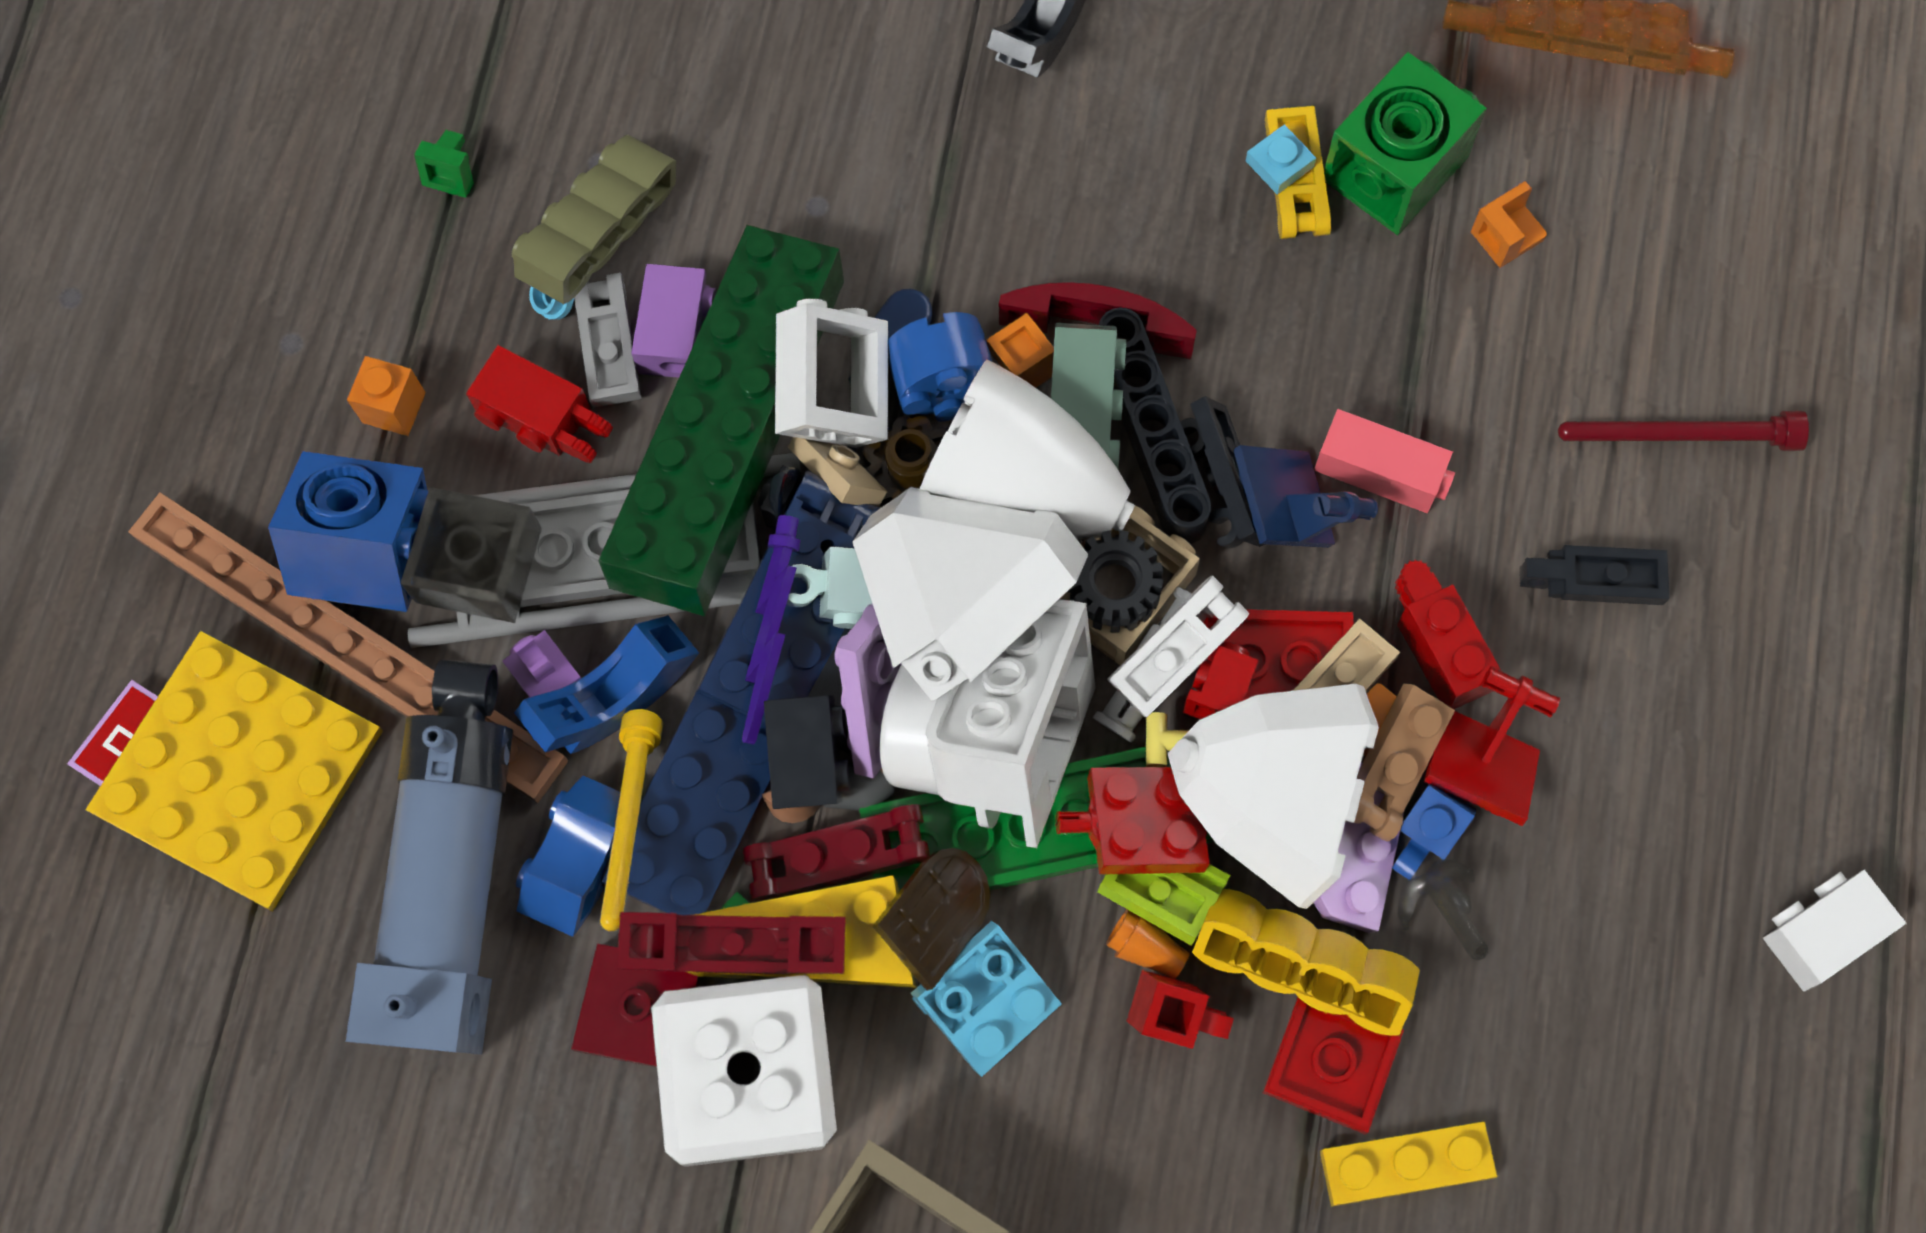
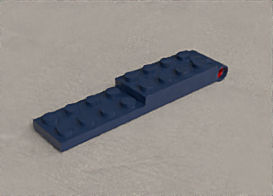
(708, 775)

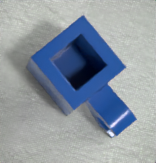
(1433, 826)

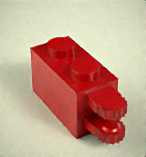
(534, 405)
(1442, 636)

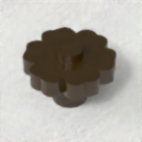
(904, 456)

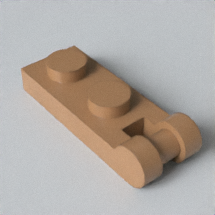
(1400, 758)

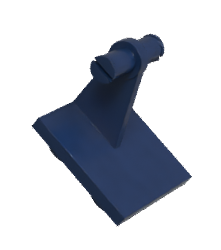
(1288, 499)

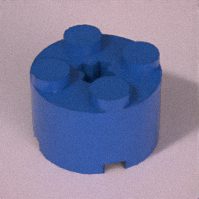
(936, 363)

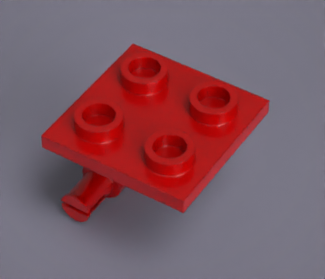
(1485, 762)

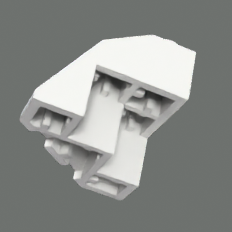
(1280, 782)

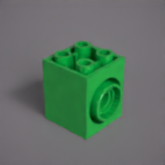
(1403, 142)

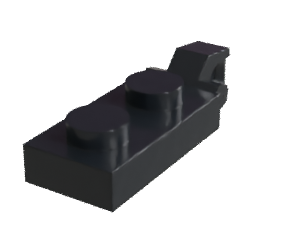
(1600, 574)

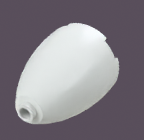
(1027, 455)

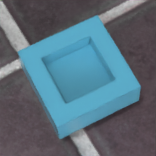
(1280, 159)

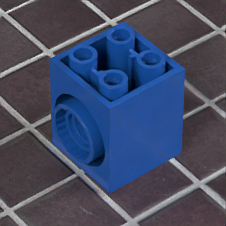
(348, 529)

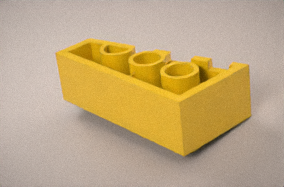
(867, 955)

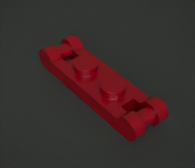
(837, 853)

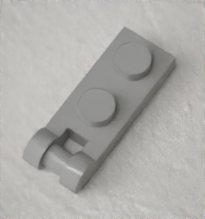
(607, 342)

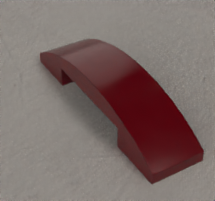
(1089, 302)
(731, 943)

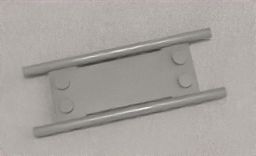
(566, 566)

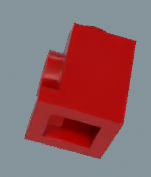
(1221, 681)

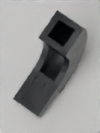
(1035, 34)

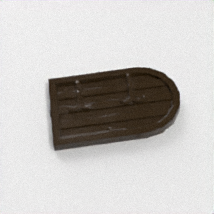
(936, 914)

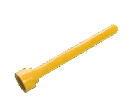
(640, 735)

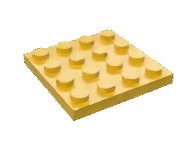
(235, 770)

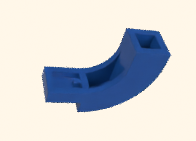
(629, 679)

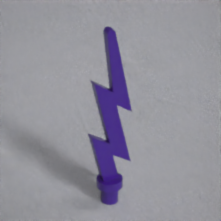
(772, 606)

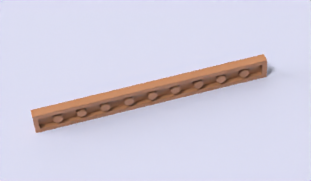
(321, 629)

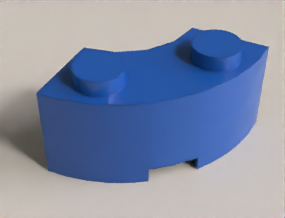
(568, 869)

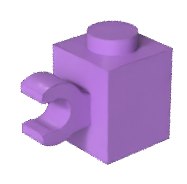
(539, 665)

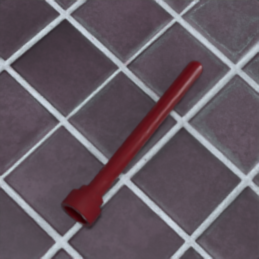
(1786, 431)

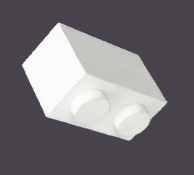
(1833, 929)

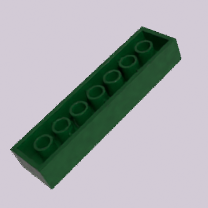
(715, 428)

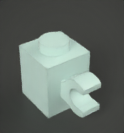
(839, 585)

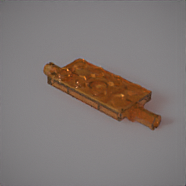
(1597, 30)

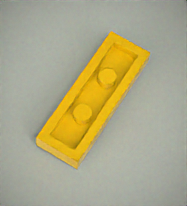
(1408, 1164)

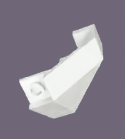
(961, 580)

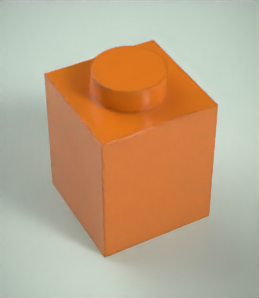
(386, 395)

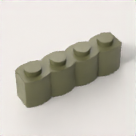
(594, 219)

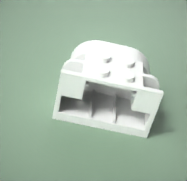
(1003, 734)

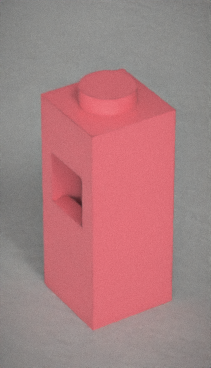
(1385, 462)

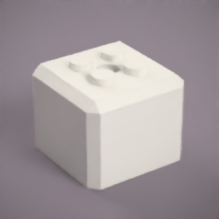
(777, 1114)

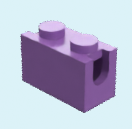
(669, 318)

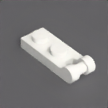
(1177, 648)

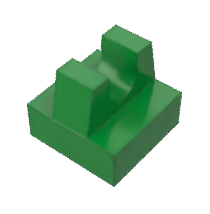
(444, 165)

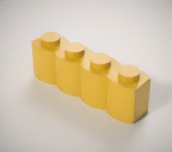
(1316, 964)

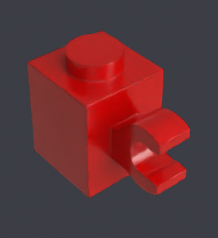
(1174, 1011)

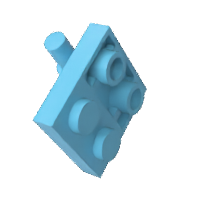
(987, 999)

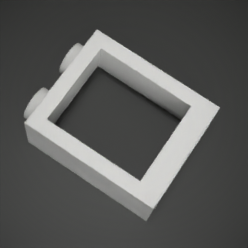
(797, 373)

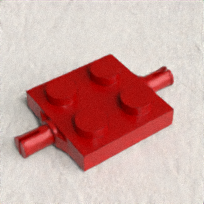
(1139, 823)

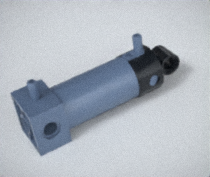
(438, 874)

